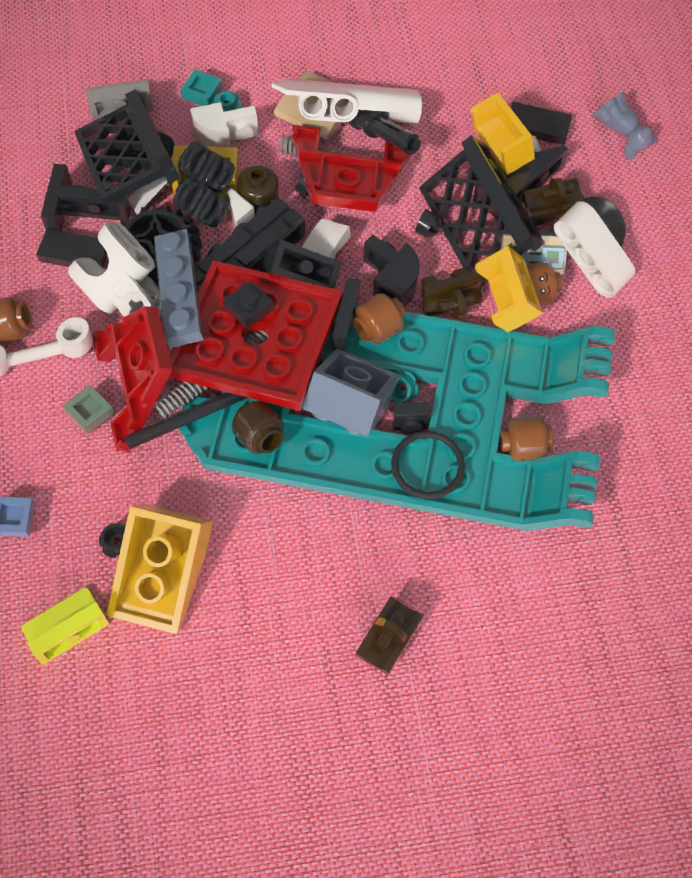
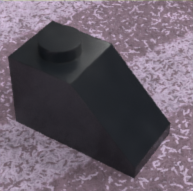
(300, 264)

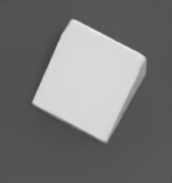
(240, 209)

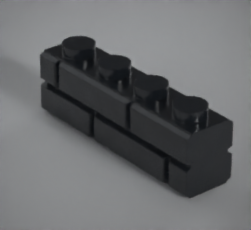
(250, 240)

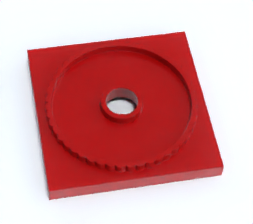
(270, 371)

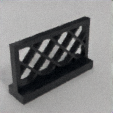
(144, 139)
(497, 190)

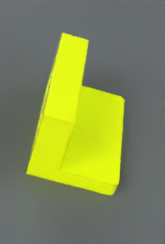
(64, 626)

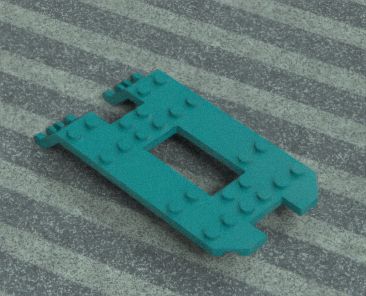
(473, 377)

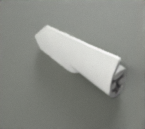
(396, 103)

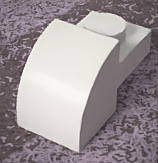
(219, 128)

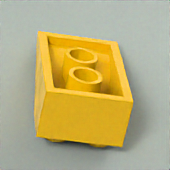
(158, 567)

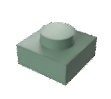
(88, 409)

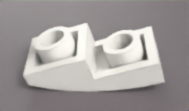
(327, 238)

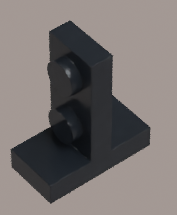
(77, 201)

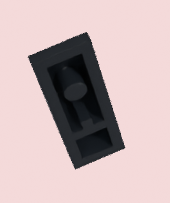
(531, 175)

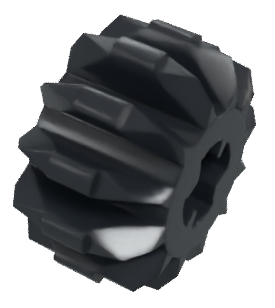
(206, 166)
(200, 202)

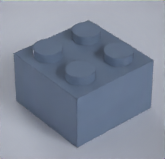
(350, 392)

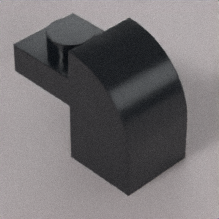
(396, 269)

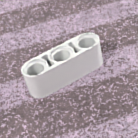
(594, 249)

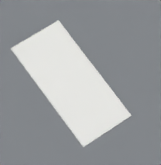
(146, 193)

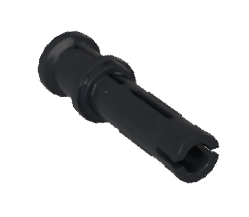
(377, 125)

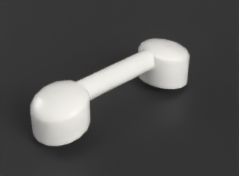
(73, 341)

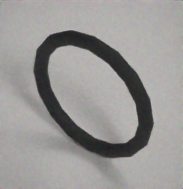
(422, 494)

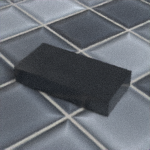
(543, 123)
(64, 247)
(345, 315)

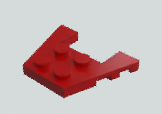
(345, 178)
(142, 366)

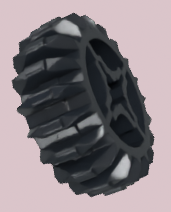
(160, 222)

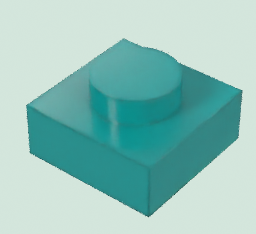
(201, 88)

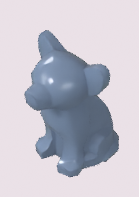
(623, 120)

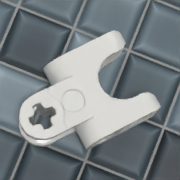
(125, 281)

